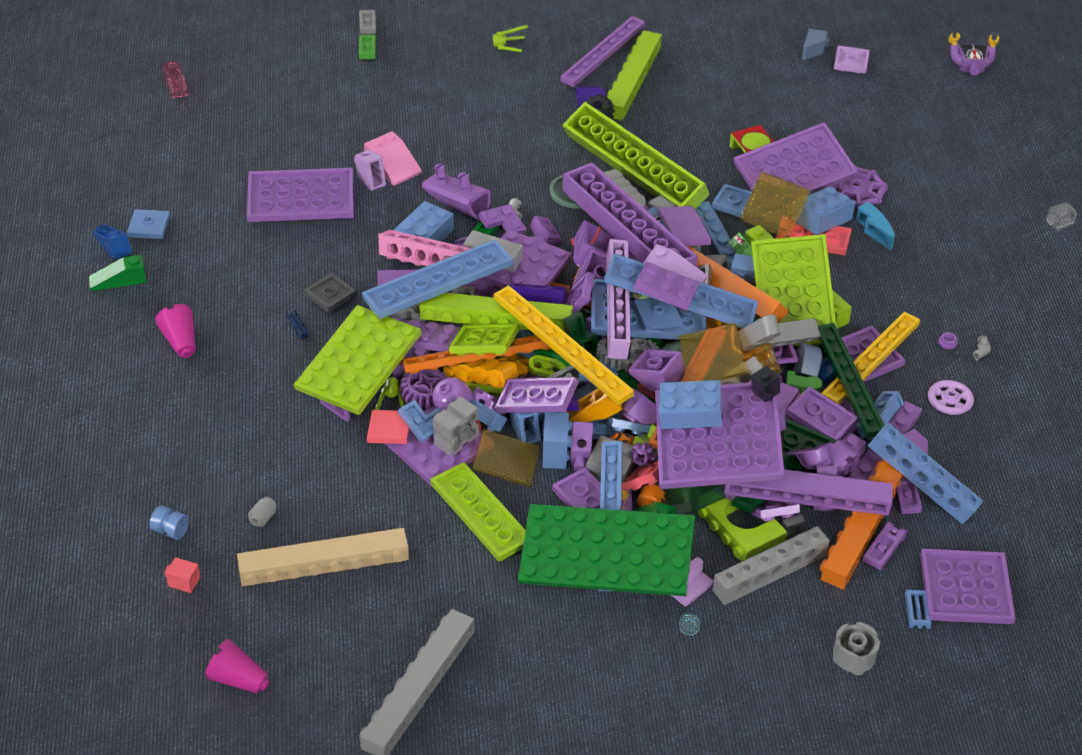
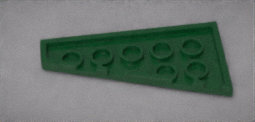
(792, 438)

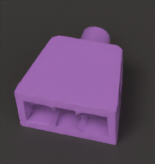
(581, 449)

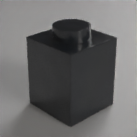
(765, 383)

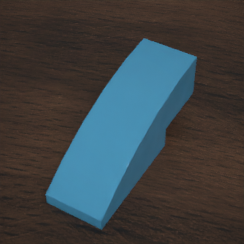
(876, 225)

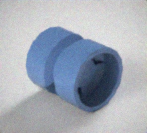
(169, 522)

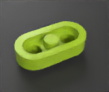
(546, 365)

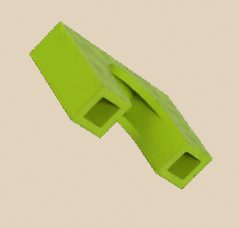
(743, 542)

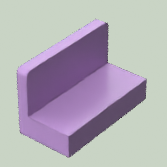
(697, 582)

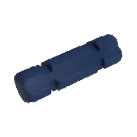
(297, 324)

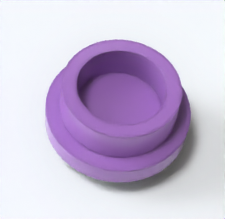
(948, 340)

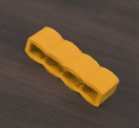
(484, 372)

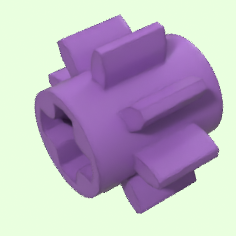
(638, 452)

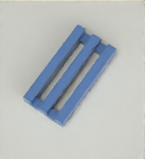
(918, 622)

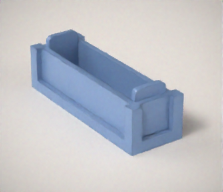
(887, 406)
(489, 417)

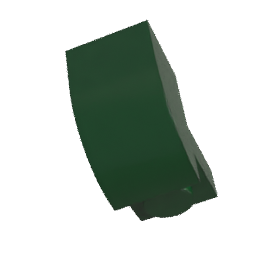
(576, 329)

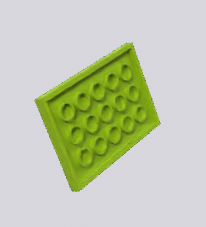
(796, 276)
(357, 360)

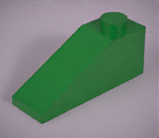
(120, 273)

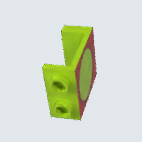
(750, 139)

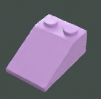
(674, 262)

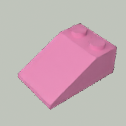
(396, 158)

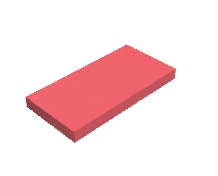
(836, 238)

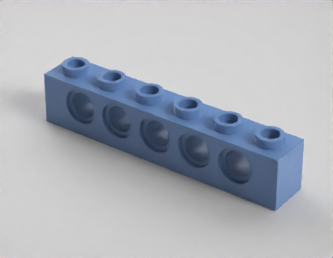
(925, 473)

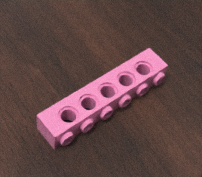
(415, 248)

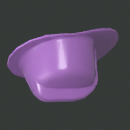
(813, 456)

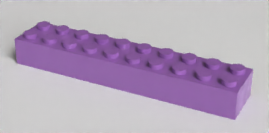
(620, 213)

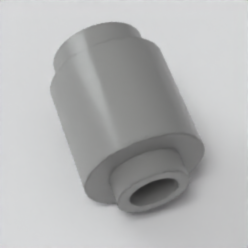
(262, 511)

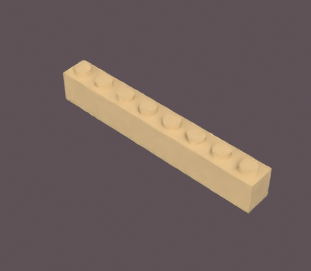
(322, 556)

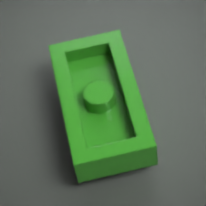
(367, 47)

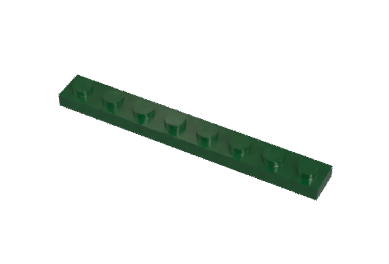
(850, 380)

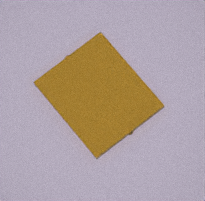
(712, 354)

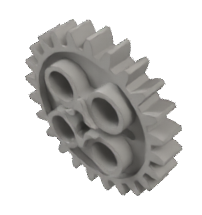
(638, 346)

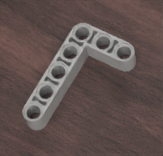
(778, 334)

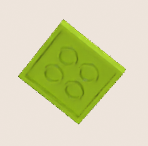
(484, 339)

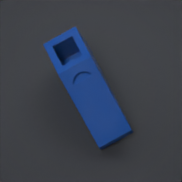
(113, 241)

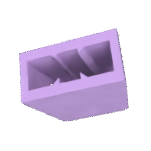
(370, 169)

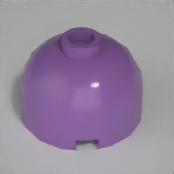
(450, 390)

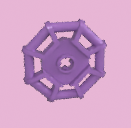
(864, 188)

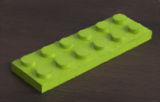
(480, 511)

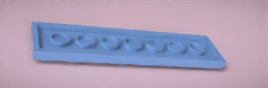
(437, 279)
(707, 300)

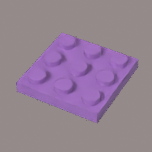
(859, 341)

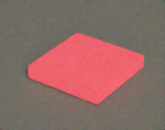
(387, 427)

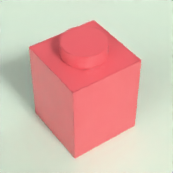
(182, 575)

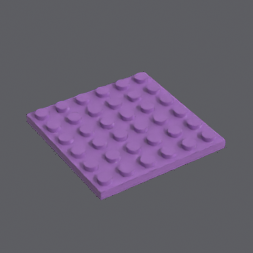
(738, 452)

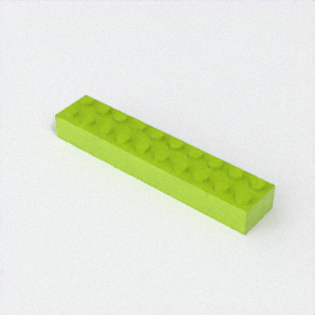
(634, 157)

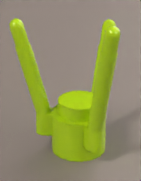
(500, 39)
(390, 389)

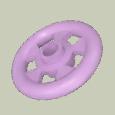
(950, 397)

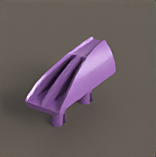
(457, 192)

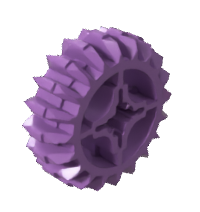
(420, 387)

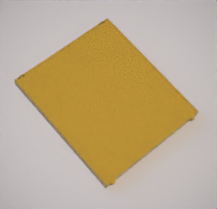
(506, 458)

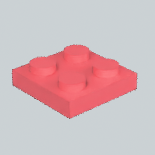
(641, 476)

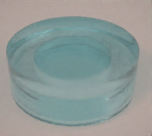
(689, 624)

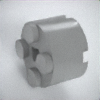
(856, 648)

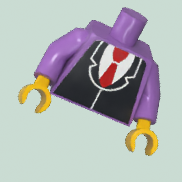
(972, 57)

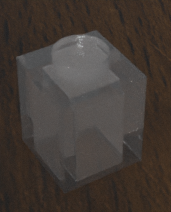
(1061, 216)

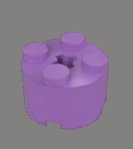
(843, 457)

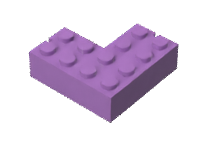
(583, 238)

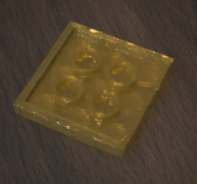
(775, 204)

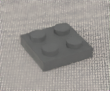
(330, 292)

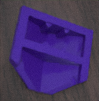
(584, 92)

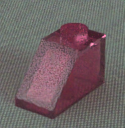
(174, 79)

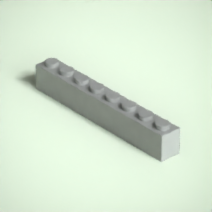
(417, 684)

